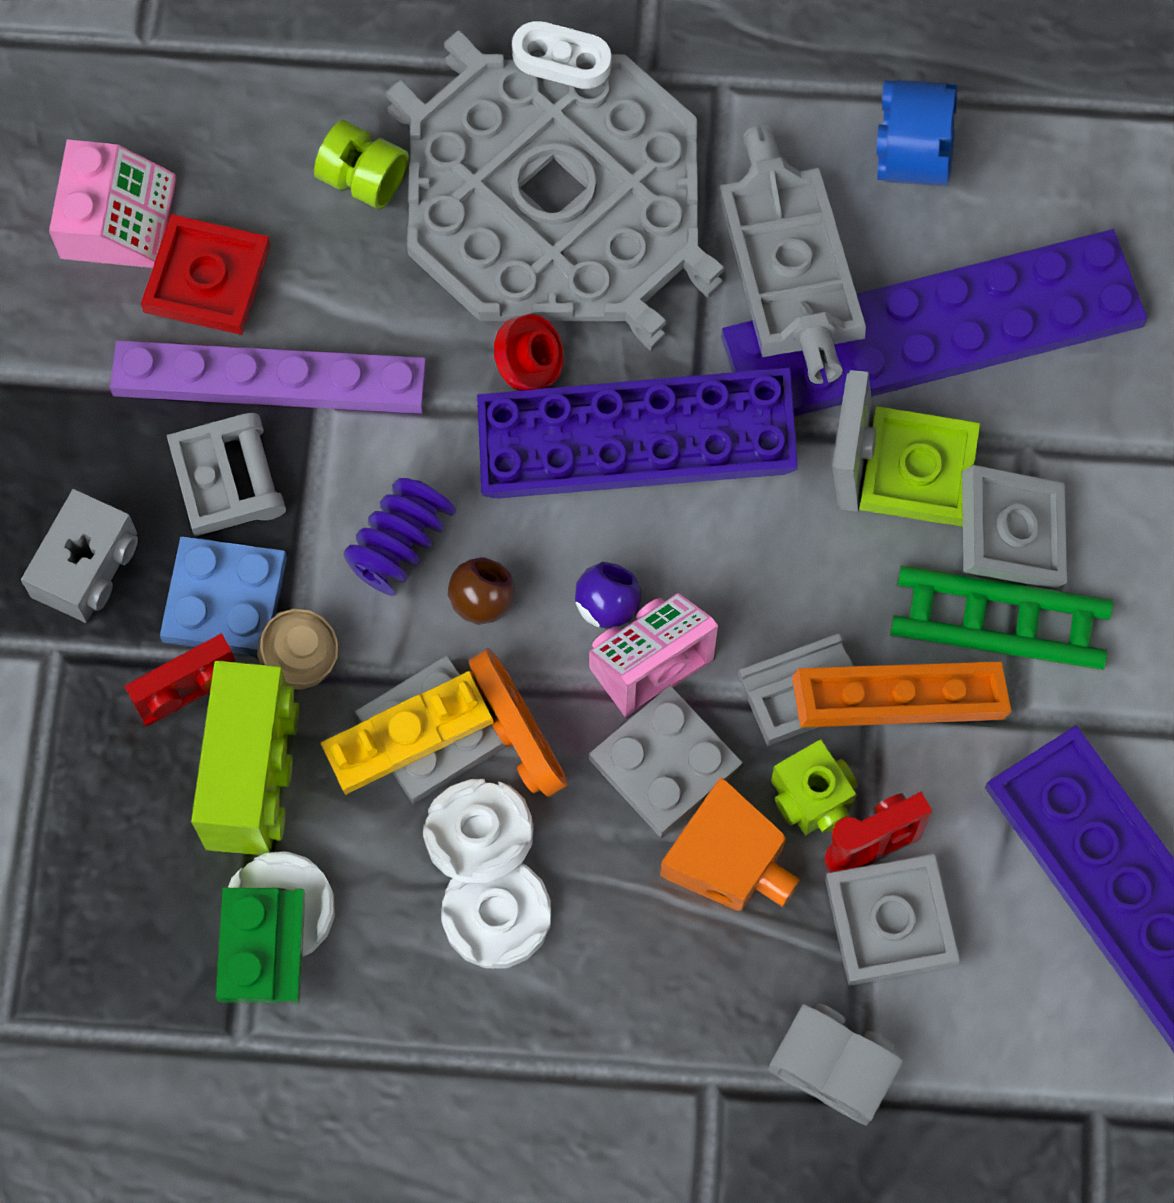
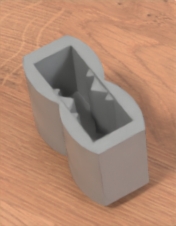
(835, 1063)

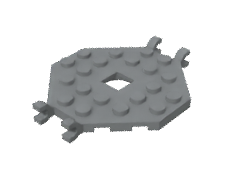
(606, 246)

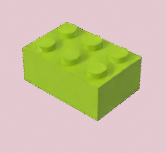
(244, 759)

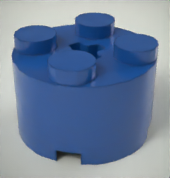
(916, 132)

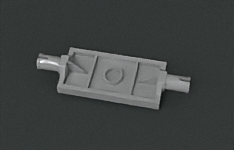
(791, 259)

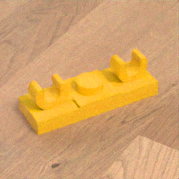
(407, 732)

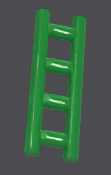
(972, 632)

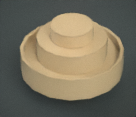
(300, 645)

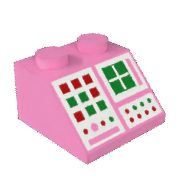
(110, 205)
(653, 652)

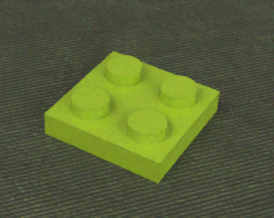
(918, 466)

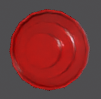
(528, 352)

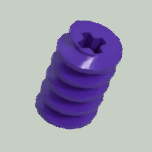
(395, 532)

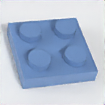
(222, 591)

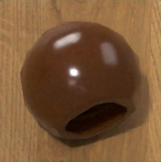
(481, 590)

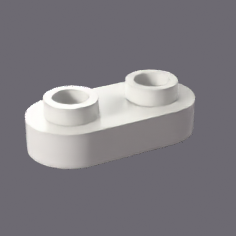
(564, 53)

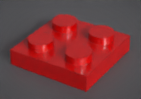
(206, 274)

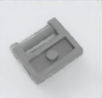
(208, 478)

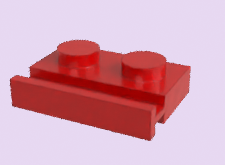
(178, 680)

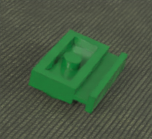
(260, 945)

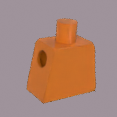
(729, 852)

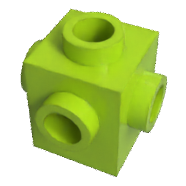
(814, 789)

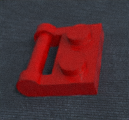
(893, 827)

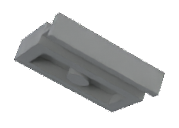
(772, 691)

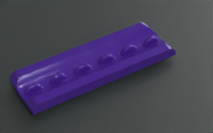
(637, 433)

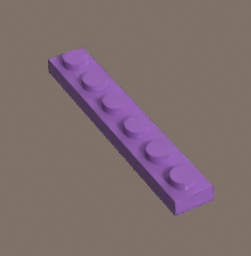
(268, 377)

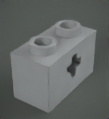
(79, 530)

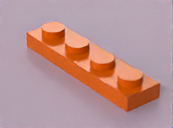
(900, 694)

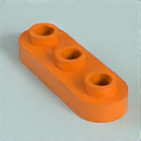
(517, 725)

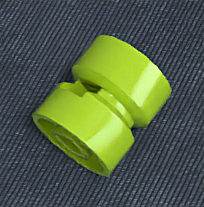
(354, 161)

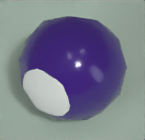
(607, 595)

